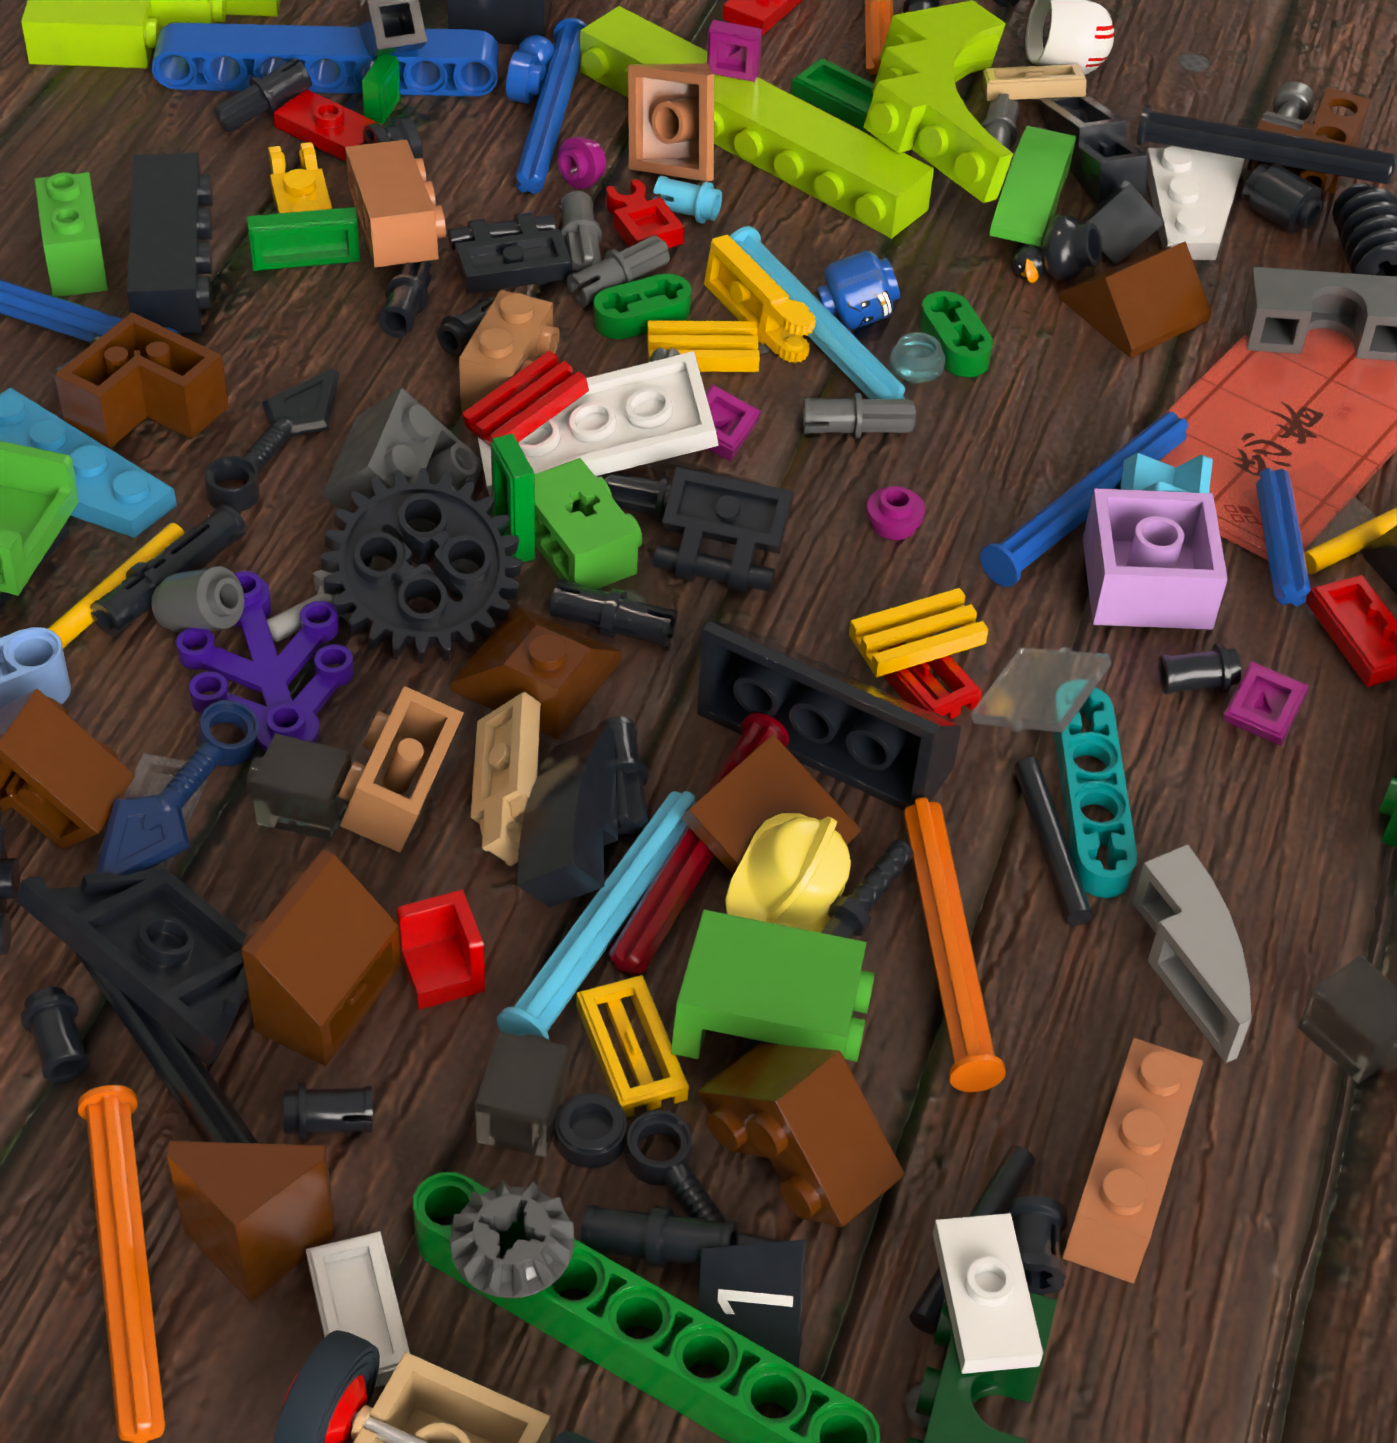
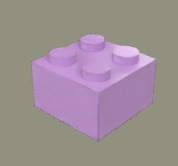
(1154, 559)

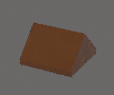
(1143, 299)
(253, 1206)

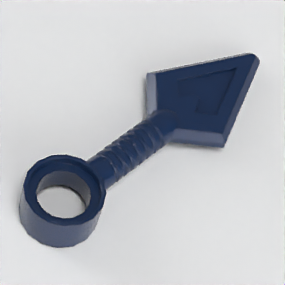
(152, 827)

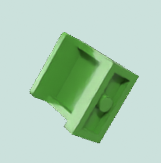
(35, 503)
(772, 987)

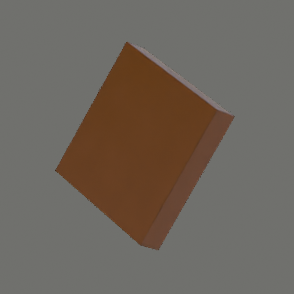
(757, 790)

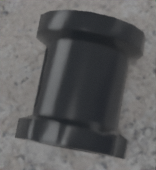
(1038, 1230)

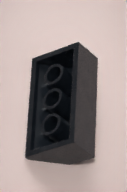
(830, 717)

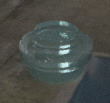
(917, 358)

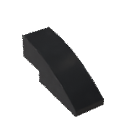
(1100, 153)
(570, 820)

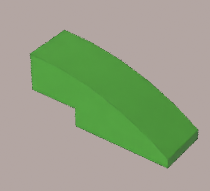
(1033, 186)

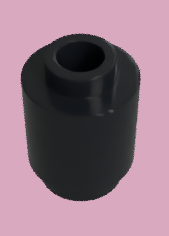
(1283, 197)

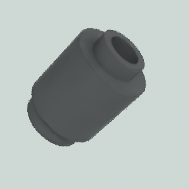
(199, 599)

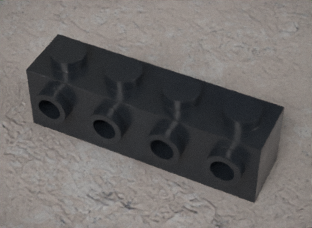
(167, 241)

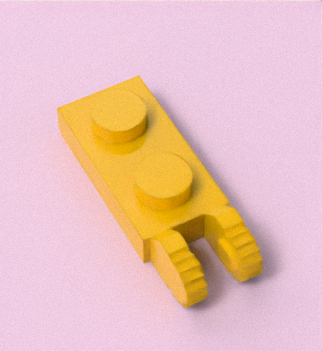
(299, 188)
(756, 297)

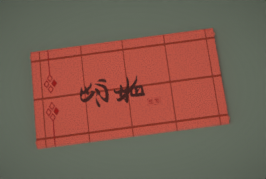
(1308, 412)

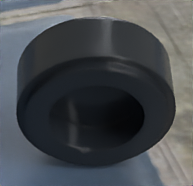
(590, 1130)

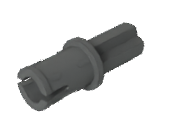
(1002, 120)
(580, 230)
(619, 268)
(857, 415)

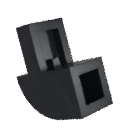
(390, 26)

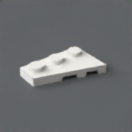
(1192, 196)

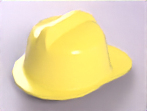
(790, 872)

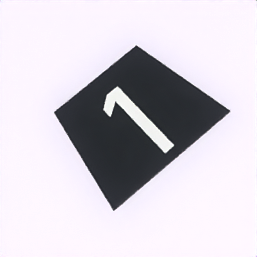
(757, 1292)

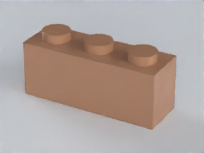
(394, 203)
(1133, 1161)

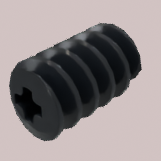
(1368, 229)

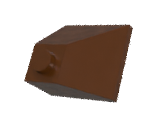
(544, 661)

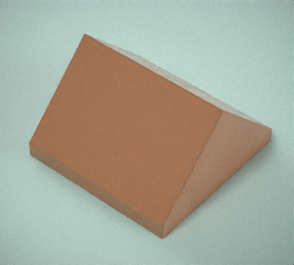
(671, 120)

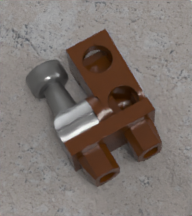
(1293, 106)

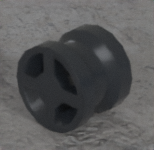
(398, 129)

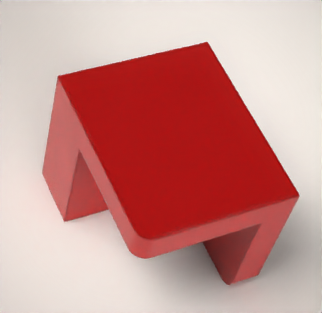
(441, 949)

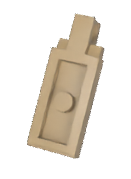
(505, 773)

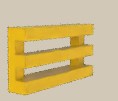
(716, 344)
(913, 625)
(647, 1091)

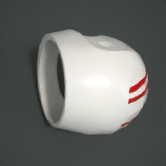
(1078, 34)

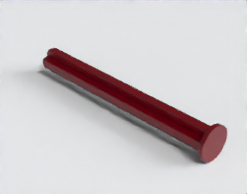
(682, 867)

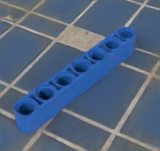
(254, 46)

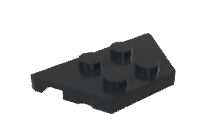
(154, 945)

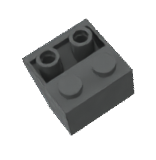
(403, 438)

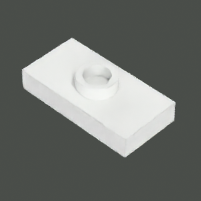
(987, 1293)

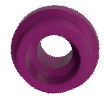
(581, 162)
(895, 512)

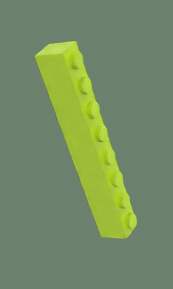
(773, 128)

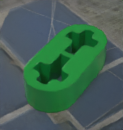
(628, 307)
(966, 330)

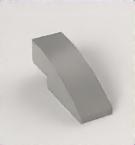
(1196, 947)

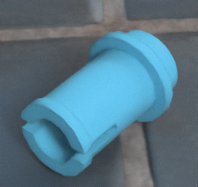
(690, 199)

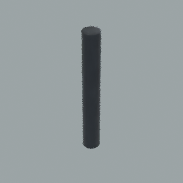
(1053, 842)
(1000, 1189)

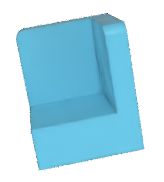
(1152, 475)

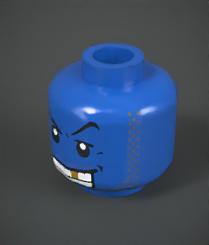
(859, 289)

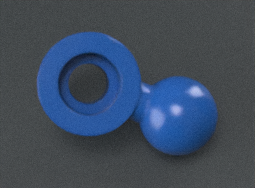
(528, 69)

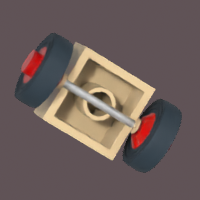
(417, 1405)

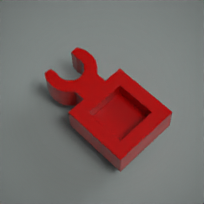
(640, 219)

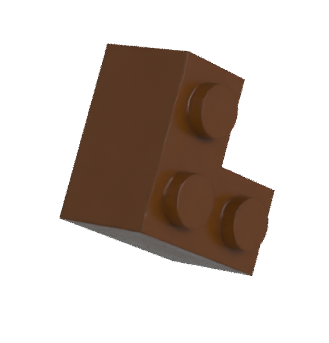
(141, 374)
(56, 770)
(810, 1123)

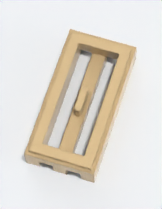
(1034, 82)

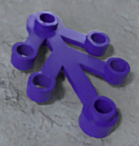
(267, 670)

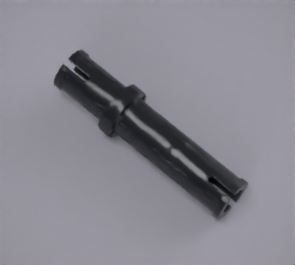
(187, 553)

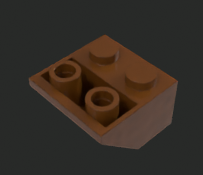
(319, 960)

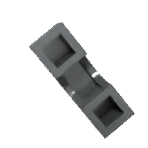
(1290, 302)

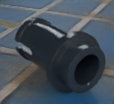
(458, 329)
(1200, 670)
(51, 1019)
(327, 1110)

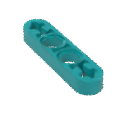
(1098, 788)

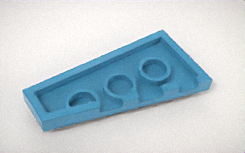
(108, 486)

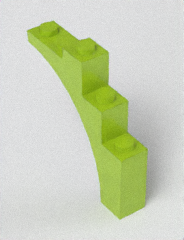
(117, 30)
(918, 100)

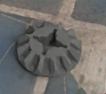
(528, 1265)

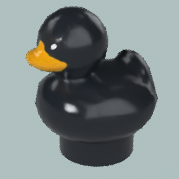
(1065, 251)

